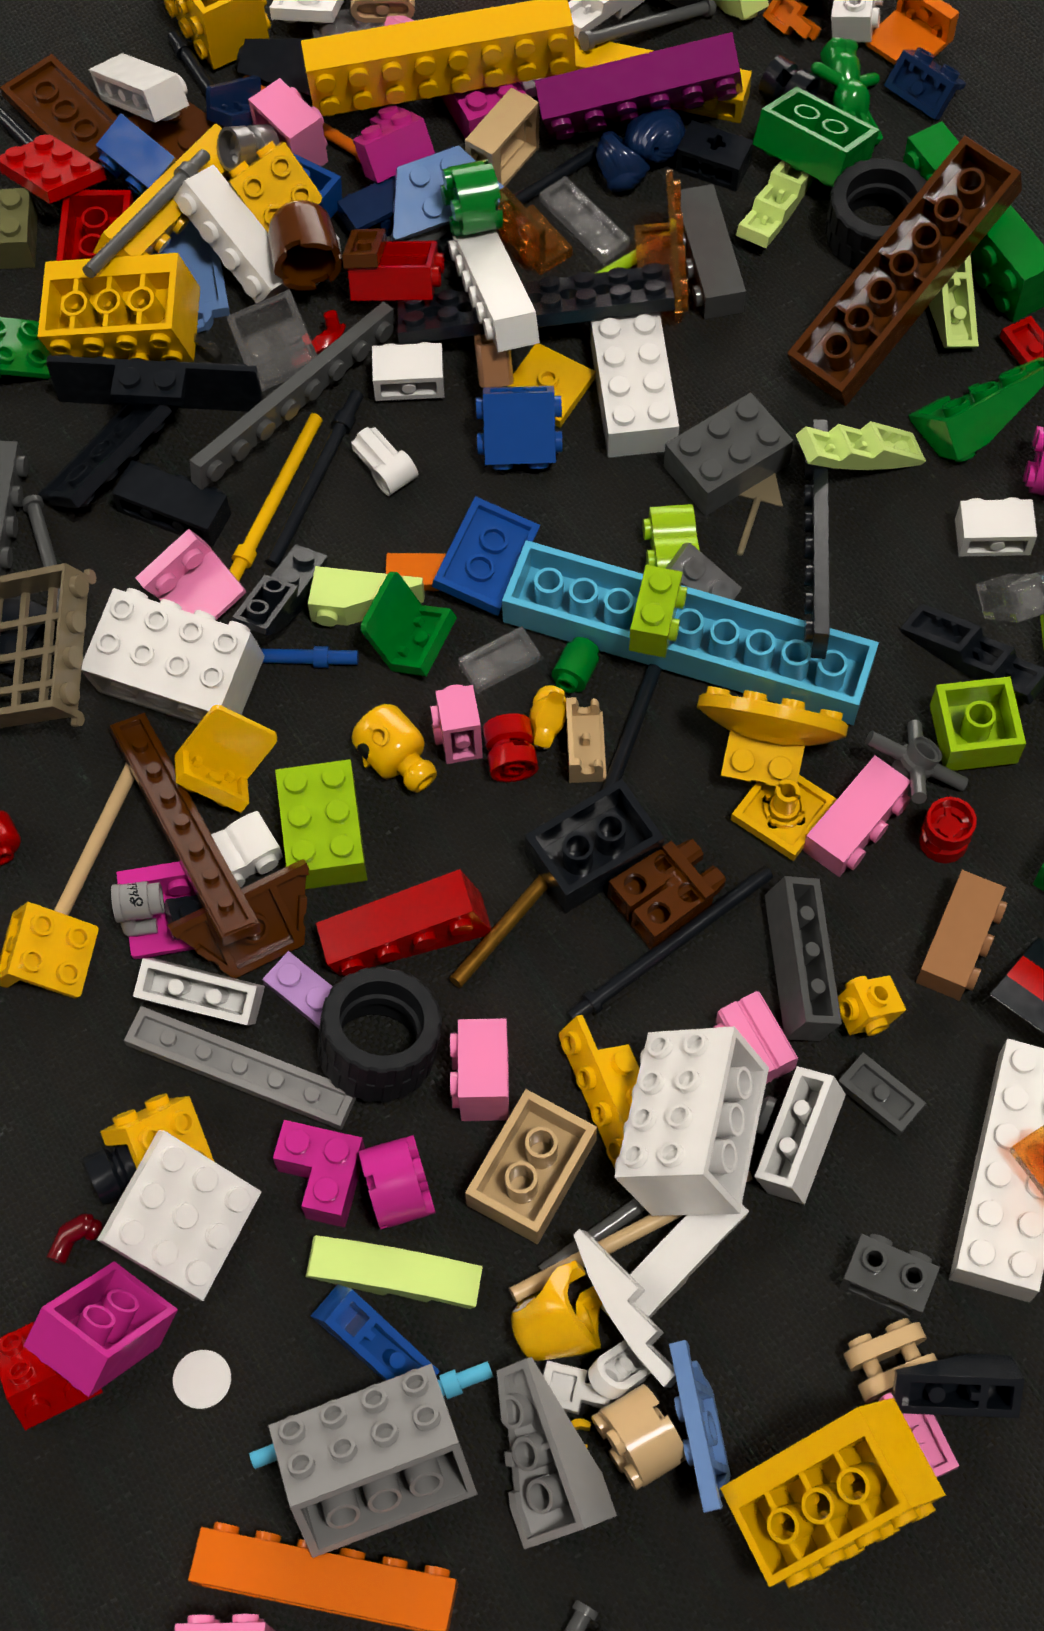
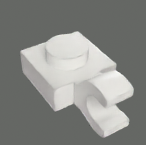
(571, 1387)

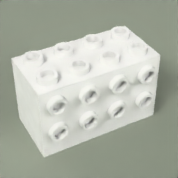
(171, 657)
(692, 1122)

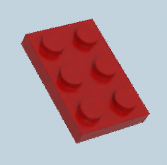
(50, 168)

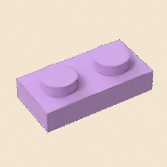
(298, 987)

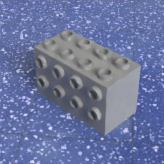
(371, 1460)

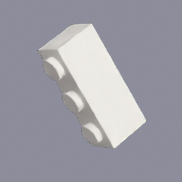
(198, 991)
(800, 1135)

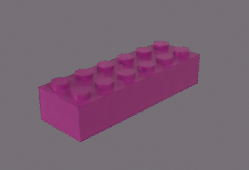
(639, 84)

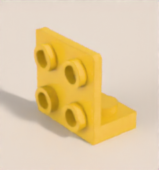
(47, 950)

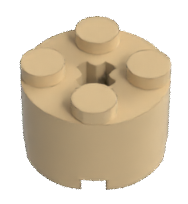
(640, 1437)

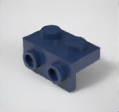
(229, 103)

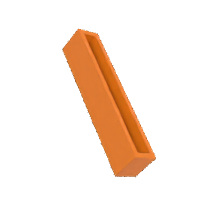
(325, 1583)

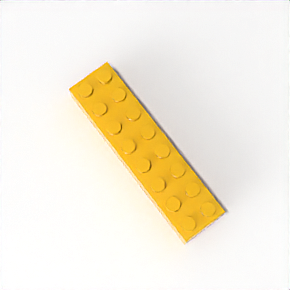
(439, 56)

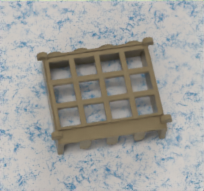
(66, 651)

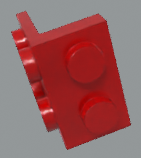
(30, 1385)

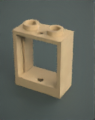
(507, 135)

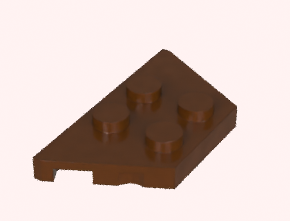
(175, 134)
(278, 906)

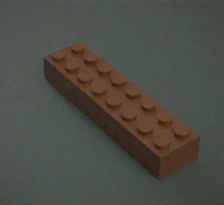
(905, 270)

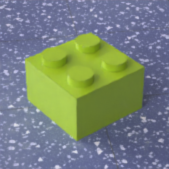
(977, 723)

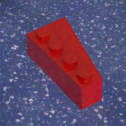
(405, 924)

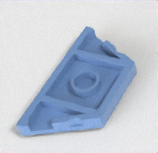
(418, 195)
(705, 1440)

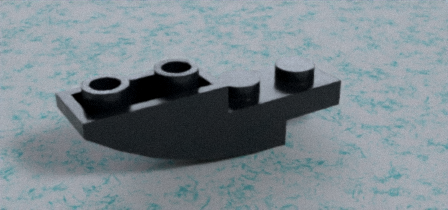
(283, 594)

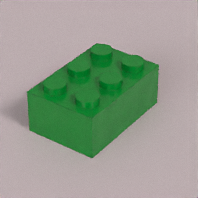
(813, 135)

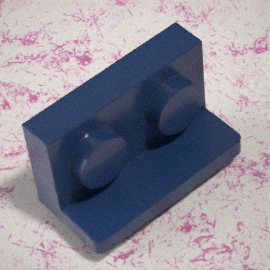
(924, 82)

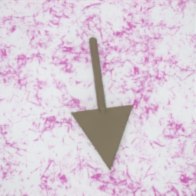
(765, 491)

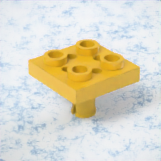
(783, 812)

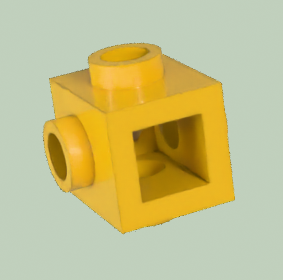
(864, 1011)

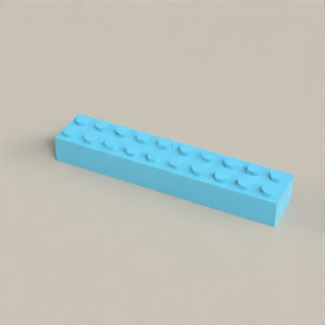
(716, 637)

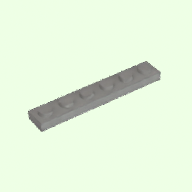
(239, 1067)

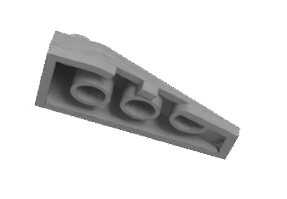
(552, 1470)

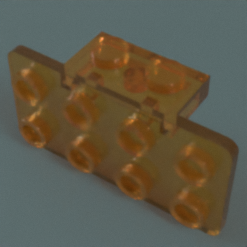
(665, 245)

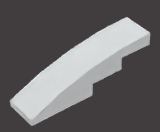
(679, 1256)
(618, 1293)

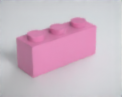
(858, 817)

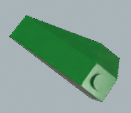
(971, 421)

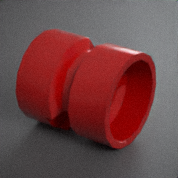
(510, 747)
(947, 829)

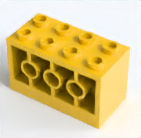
(127, 311)
(833, 1494)

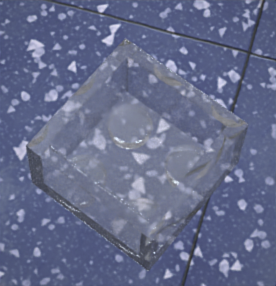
(273, 338)

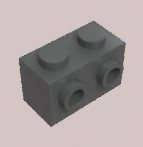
(890, 1276)

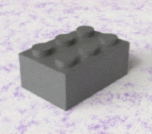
(728, 453)

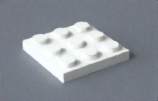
(179, 1215)

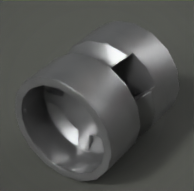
(242, 142)

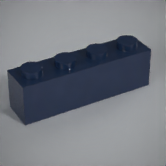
(370, 207)

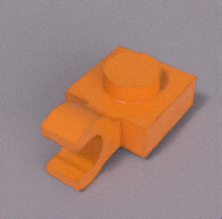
(788, 16)

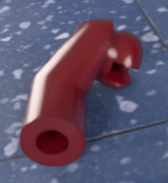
(70, 1232)

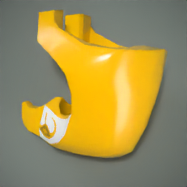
(547, 1323)

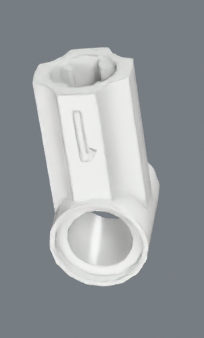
(388, 467)

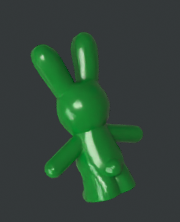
(842, 69)

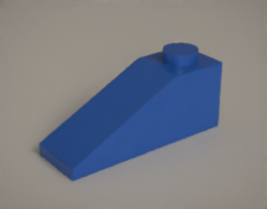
(367, 1334)

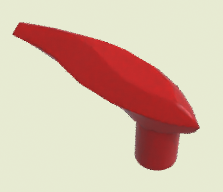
(331, 334)

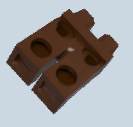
(665, 891)

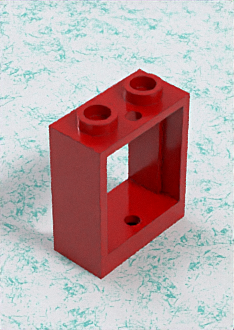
(404, 273)

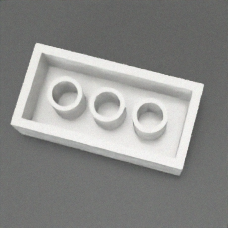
(633, 384)

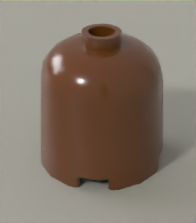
(303, 245)

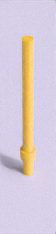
(245, 553)

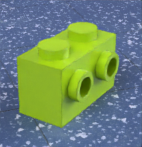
(656, 611)

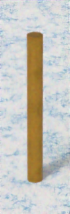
(499, 932)

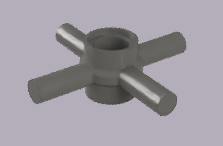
(917, 760)

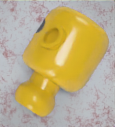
(393, 747)

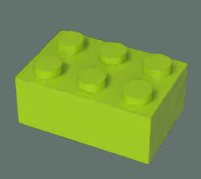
(322, 822)

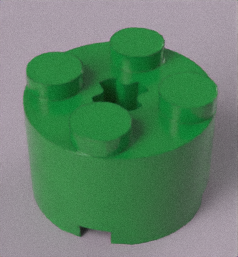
(473, 198)

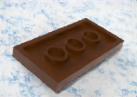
(60, 105)

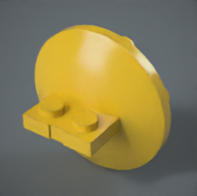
(768, 737)

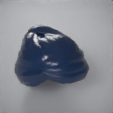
(655, 135)
(619, 164)

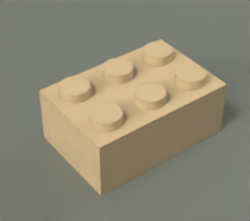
(531, 1166)

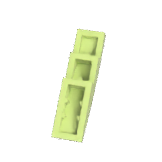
(774, 204)
(860, 449)
(394, 1271)

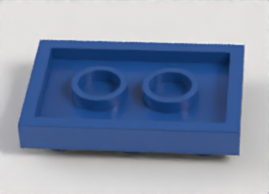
(484, 555)

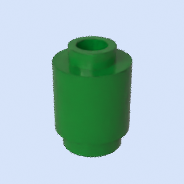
(576, 665)

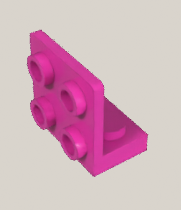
(174, 885)

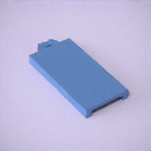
(207, 271)

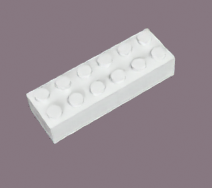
(1004, 1210)

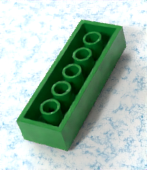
(1009, 256)

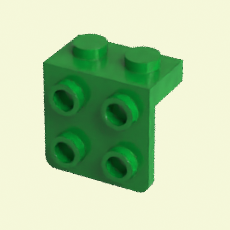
(21, 349)
(404, 629)

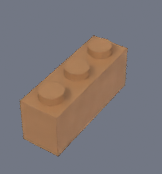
(963, 936)

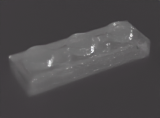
(584, 219)

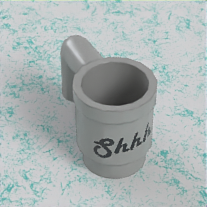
(137, 902)

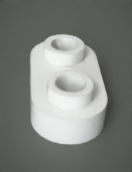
(617, 1372)

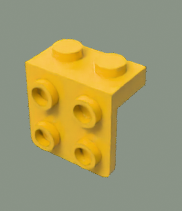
(272, 182)
(223, 756)
(161, 1113)

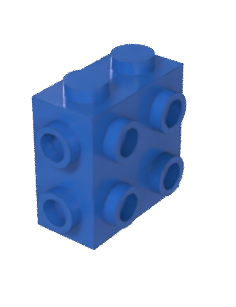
(519, 426)

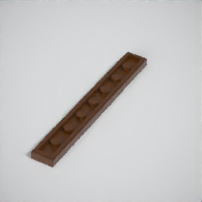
(185, 830)

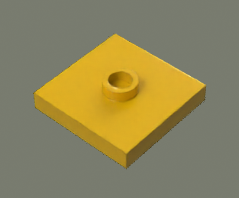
(550, 368)

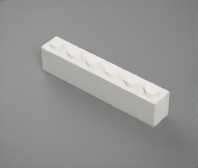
(495, 290)

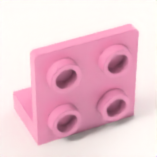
(192, 577)

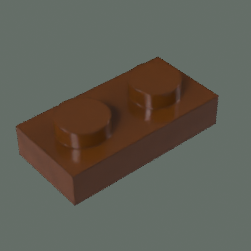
(364, 248)

